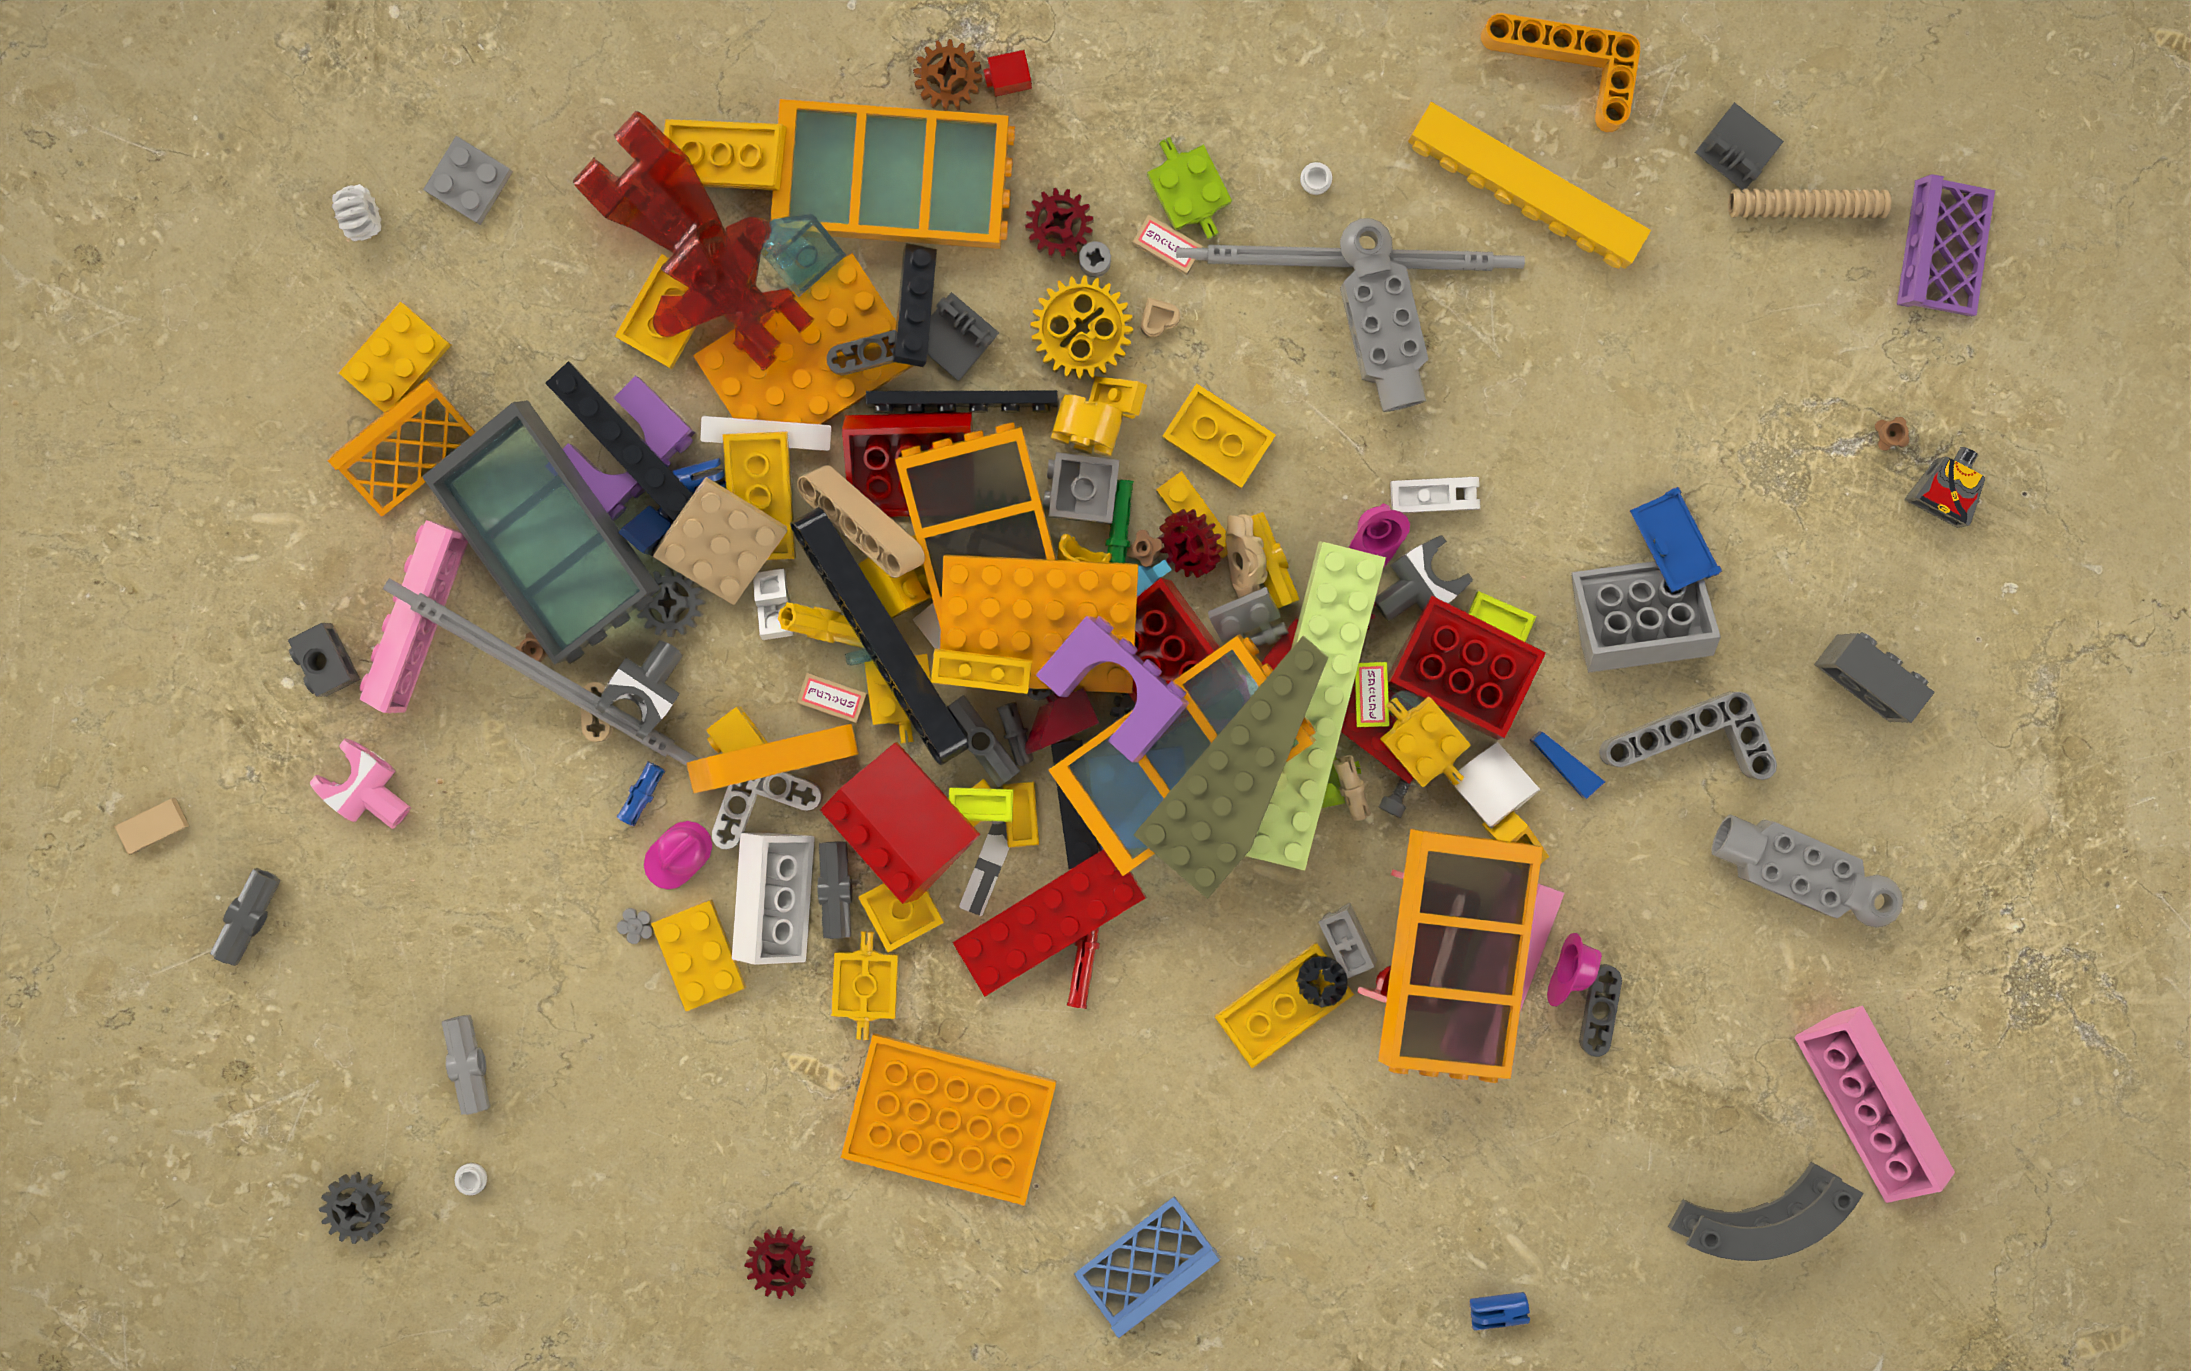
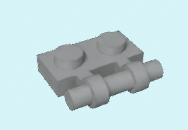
(1247, 614)

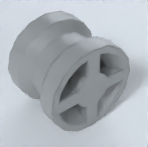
(1093, 265)

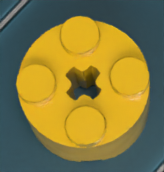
(1087, 425)

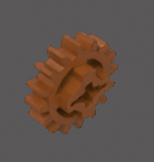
(935, 75)

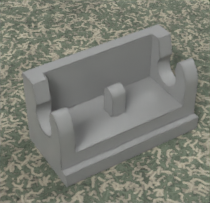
(1348, 941)

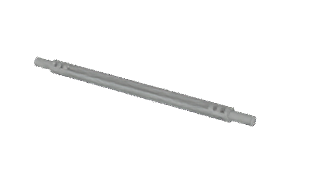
(1333, 257)
(535, 670)

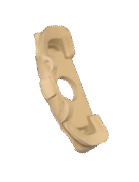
(1241, 540)

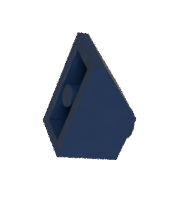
(647, 529)

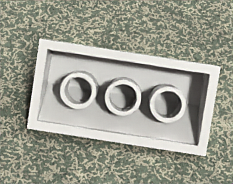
(773, 898)

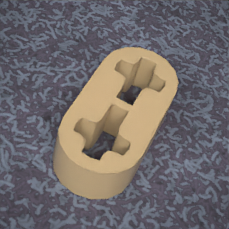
(589, 719)

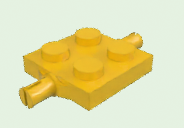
(883, 702)
(1425, 741)
(865, 985)

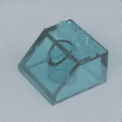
(800, 251)

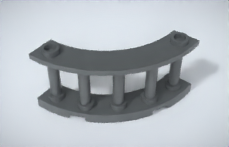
(1774, 1229)

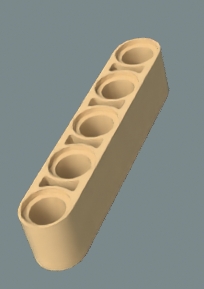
(861, 521)

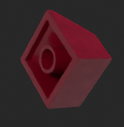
(1060, 719)

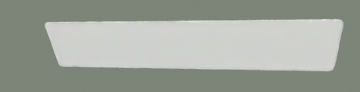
(799, 434)

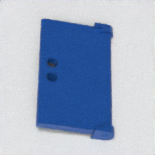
(1677, 538)

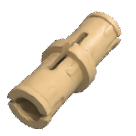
(1352, 787)

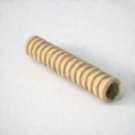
(1809, 203)

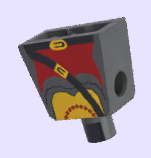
(1949, 489)

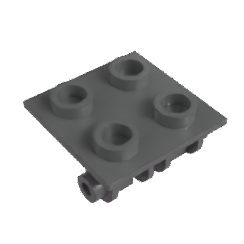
(1739, 147)
(958, 336)

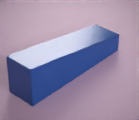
(1575, 773)

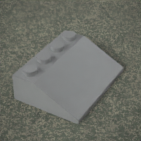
(1636, 620)

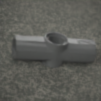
(994, 758)
(835, 889)
(245, 917)

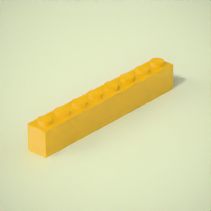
(1528, 186)

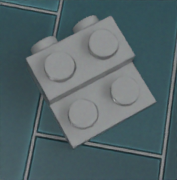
(1081, 488)

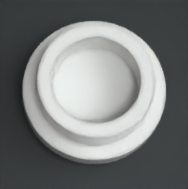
(1316, 178)
(470, 1179)

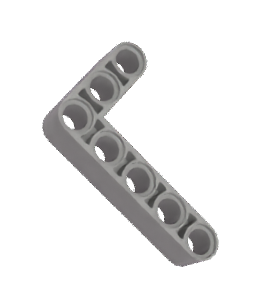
(1692, 728)

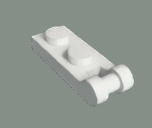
(1434, 495)

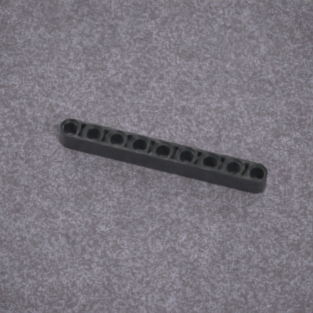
(879, 635)

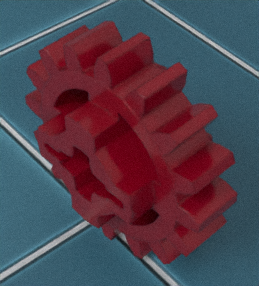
(1046, 230)
(1189, 540)
(788, 1272)

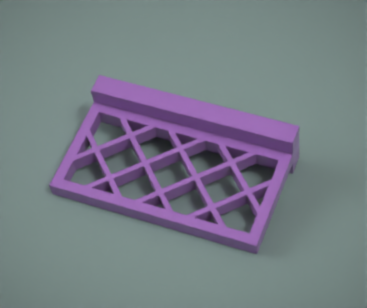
(1923, 236)

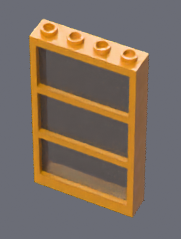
(974, 501)
(1460, 956)

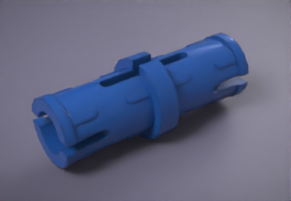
(641, 793)

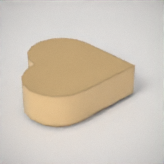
(1159, 316)

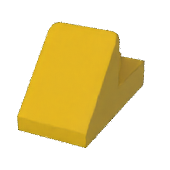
(1119, 393)

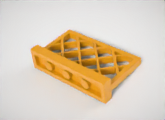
(385, 426)

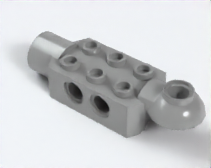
(1382, 317)
(1806, 871)

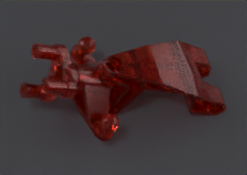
(671, 207)

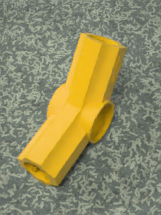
(818, 624)

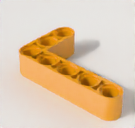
(1576, 53)
(772, 758)

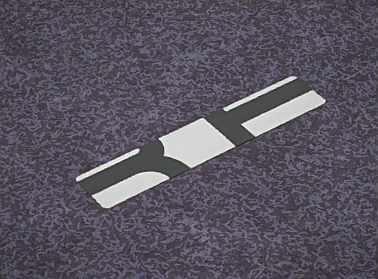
(986, 870)

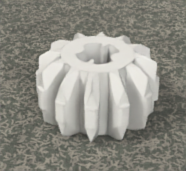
(356, 212)

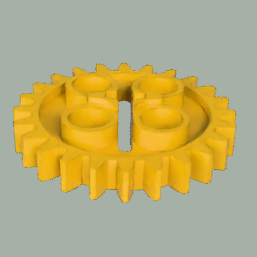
(1062, 307)

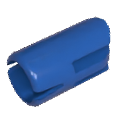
(692, 481)
(1499, 1311)

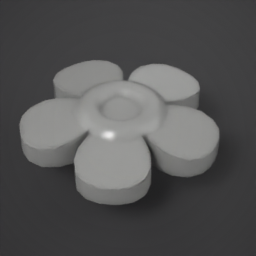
(635, 925)

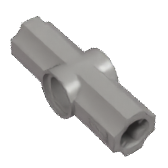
(466, 1064)

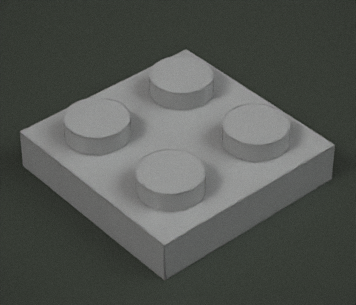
(468, 180)

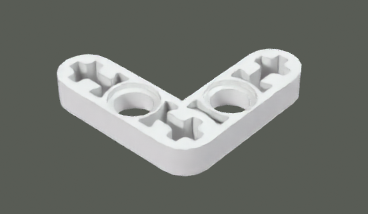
(761, 787)

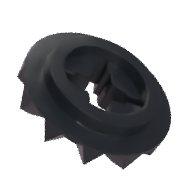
(1332, 972)

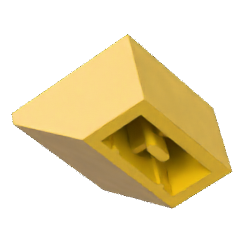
(898, 593)

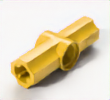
(1278, 578)

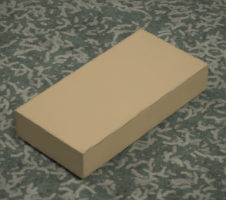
(151, 826)

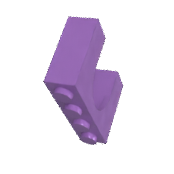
(662, 431)
(1156, 703)

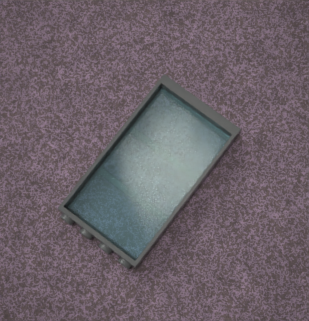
(541, 533)

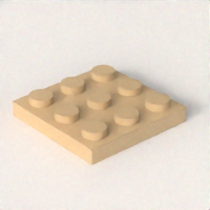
(719, 541)

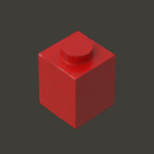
(1008, 73)

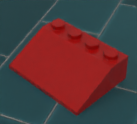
(877, 440)
(1169, 632)
(1466, 668)
(900, 823)

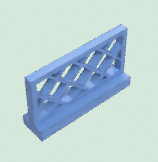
(1162, 1290)

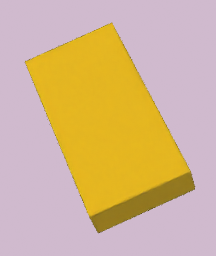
(1024, 827)

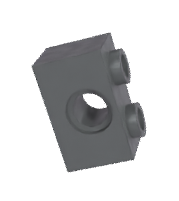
(339, 668)

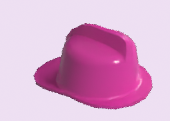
(1380, 532)
(677, 855)
(1574, 971)

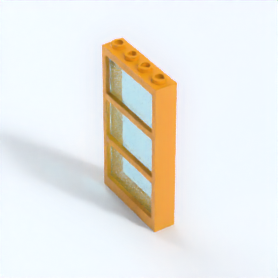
(896, 172)
(1119, 794)

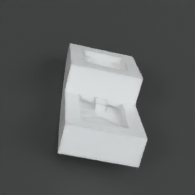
(771, 596)

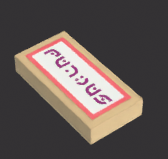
(1162, 242)
(832, 697)

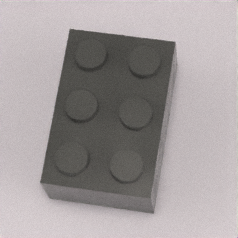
(1875, 677)

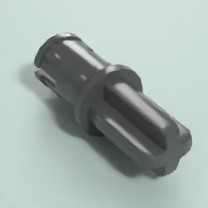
(1015, 733)

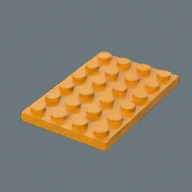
(799, 382)
(1033, 607)
(948, 1119)

